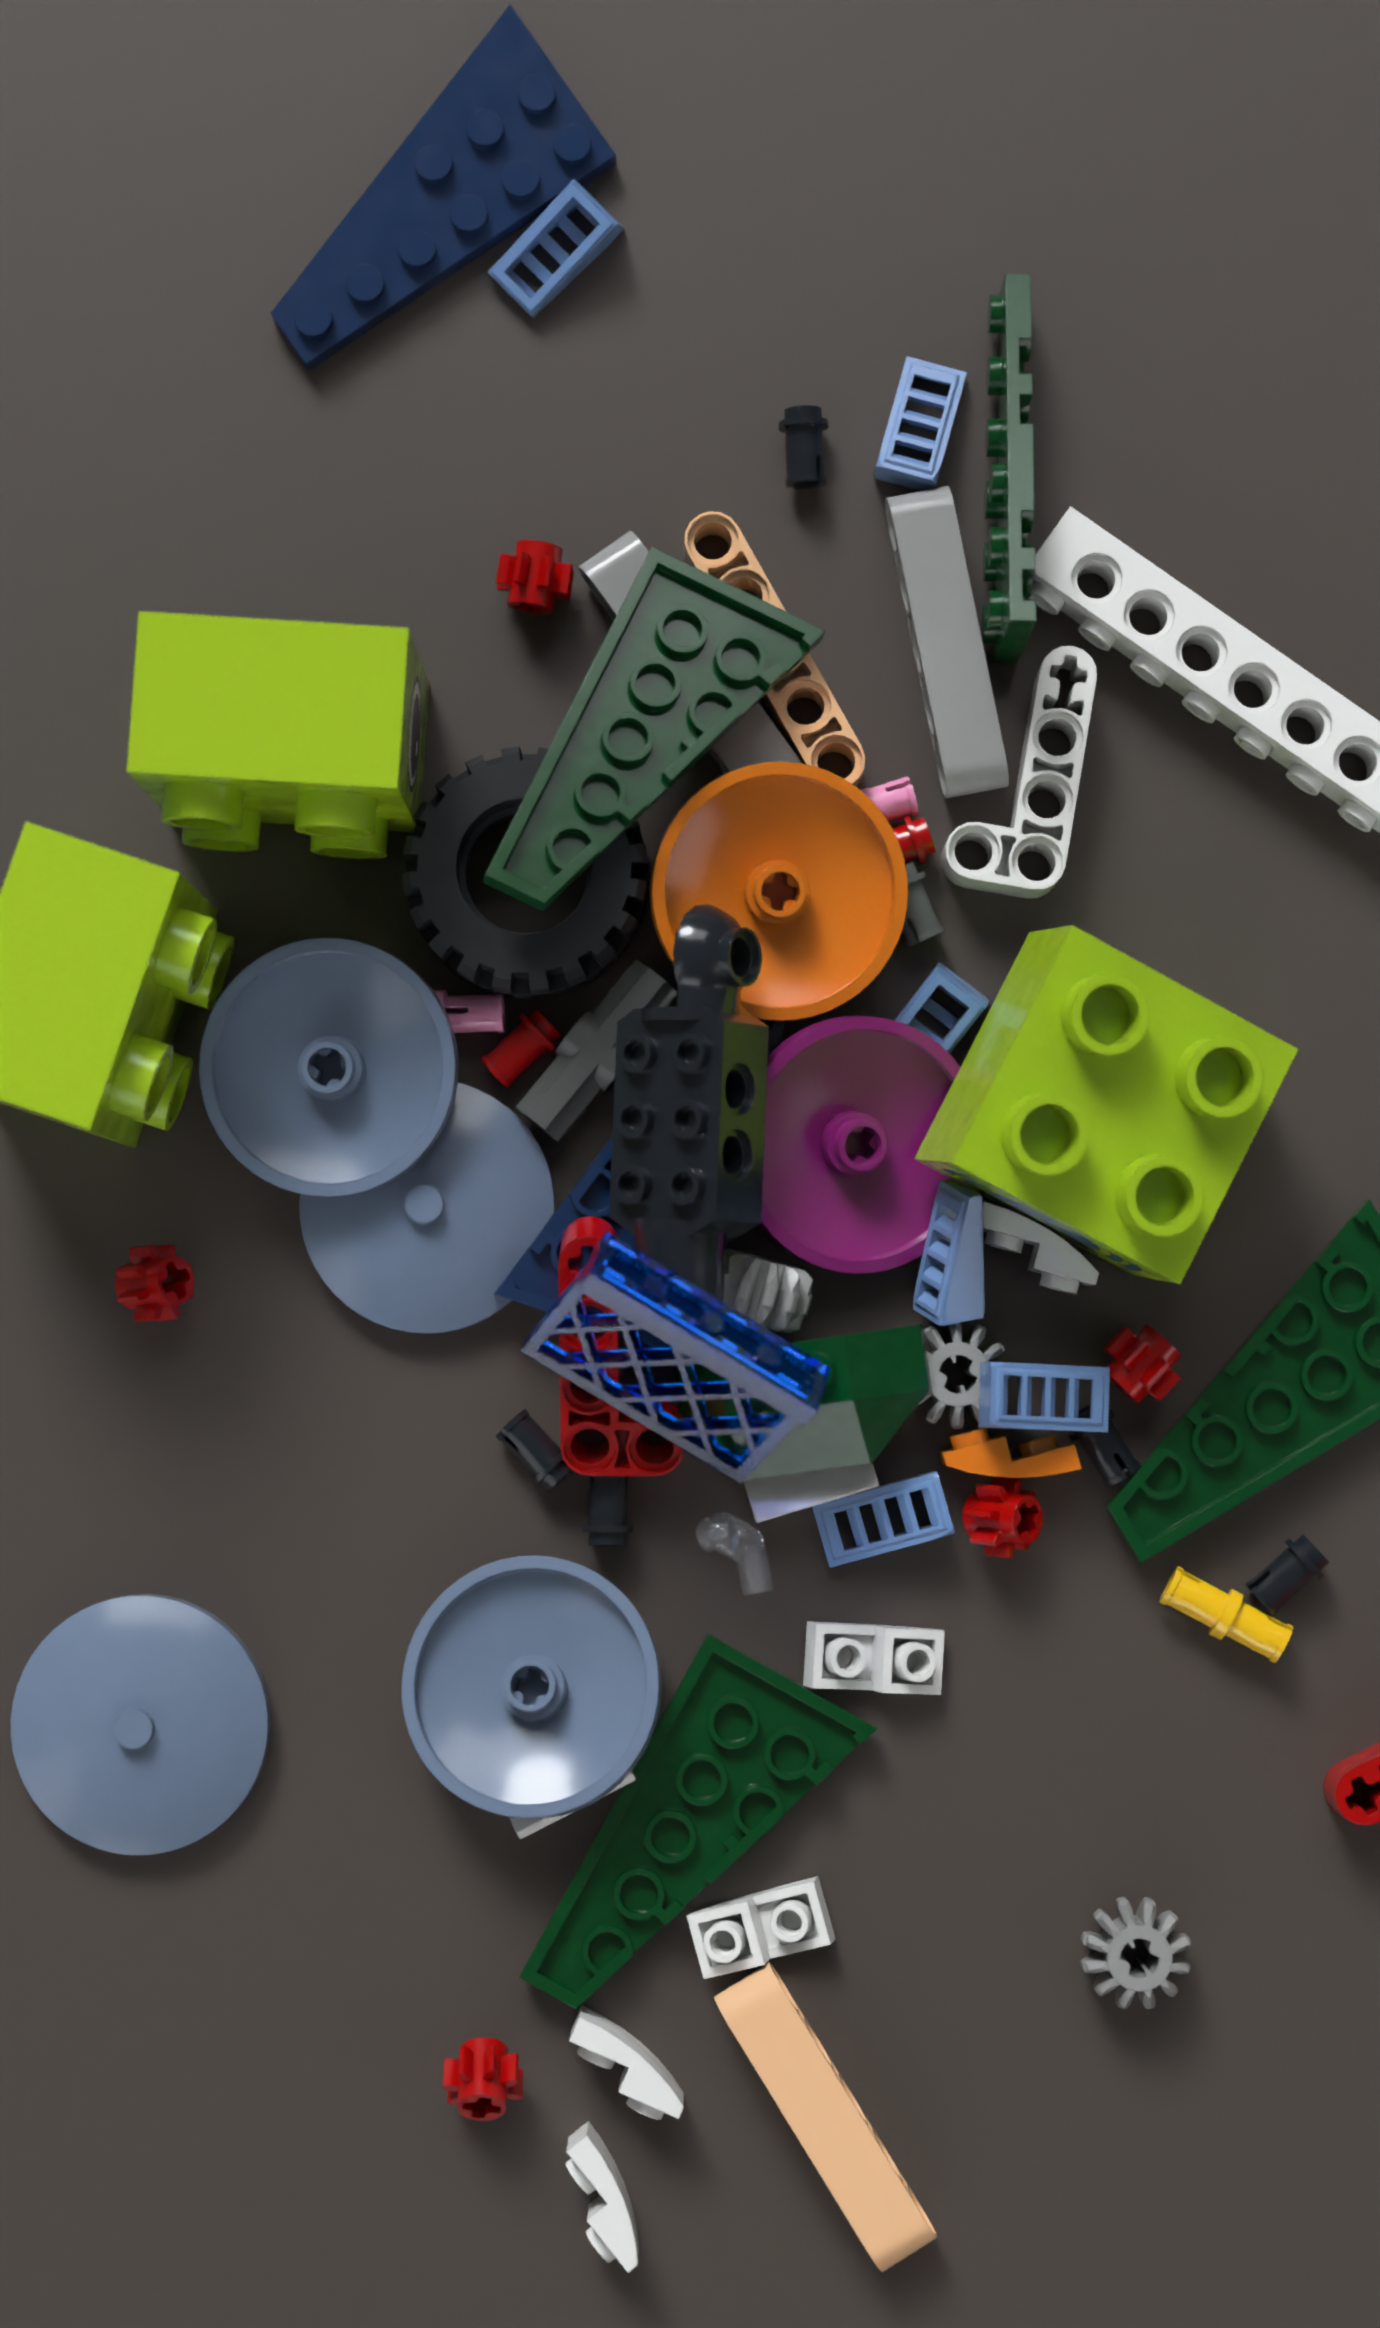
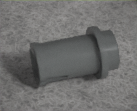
(920, 917)

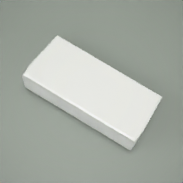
(793, 1492)

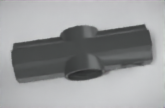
(589, 1053)

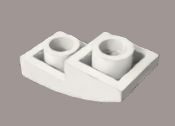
(1051, 1255)
(873, 1658)
(760, 1927)
(644, 2079)
(610, 2214)

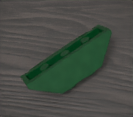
(866, 1400)

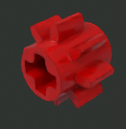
(534, 577)
(154, 1283)
(1142, 1363)
(1002, 1517)
(482, 2079)

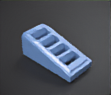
(555, 215)
(906, 470)
(958, 990)
(952, 1260)
(994, 1397)
(936, 1507)

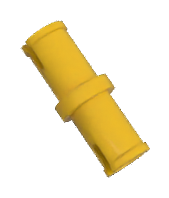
(1226, 1614)

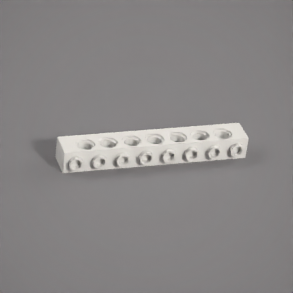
(1236, 655)

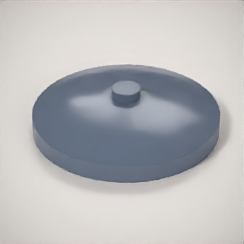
(328, 1067)
(442, 1233)
(531, 1687)
(140, 1724)

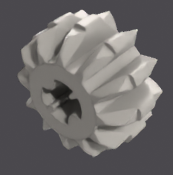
(767, 1290)
(949, 1351)
(1147, 1975)

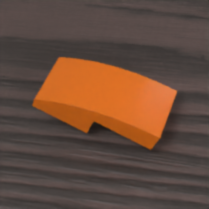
(990, 1456)

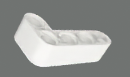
(1036, 772)

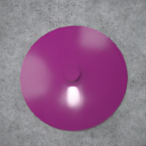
(843, 1139)

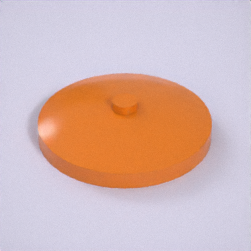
(801, 868)

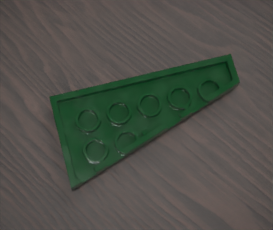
(1275, 1404)

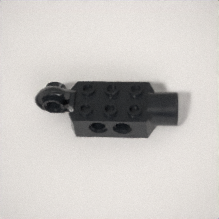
(693, 1106)

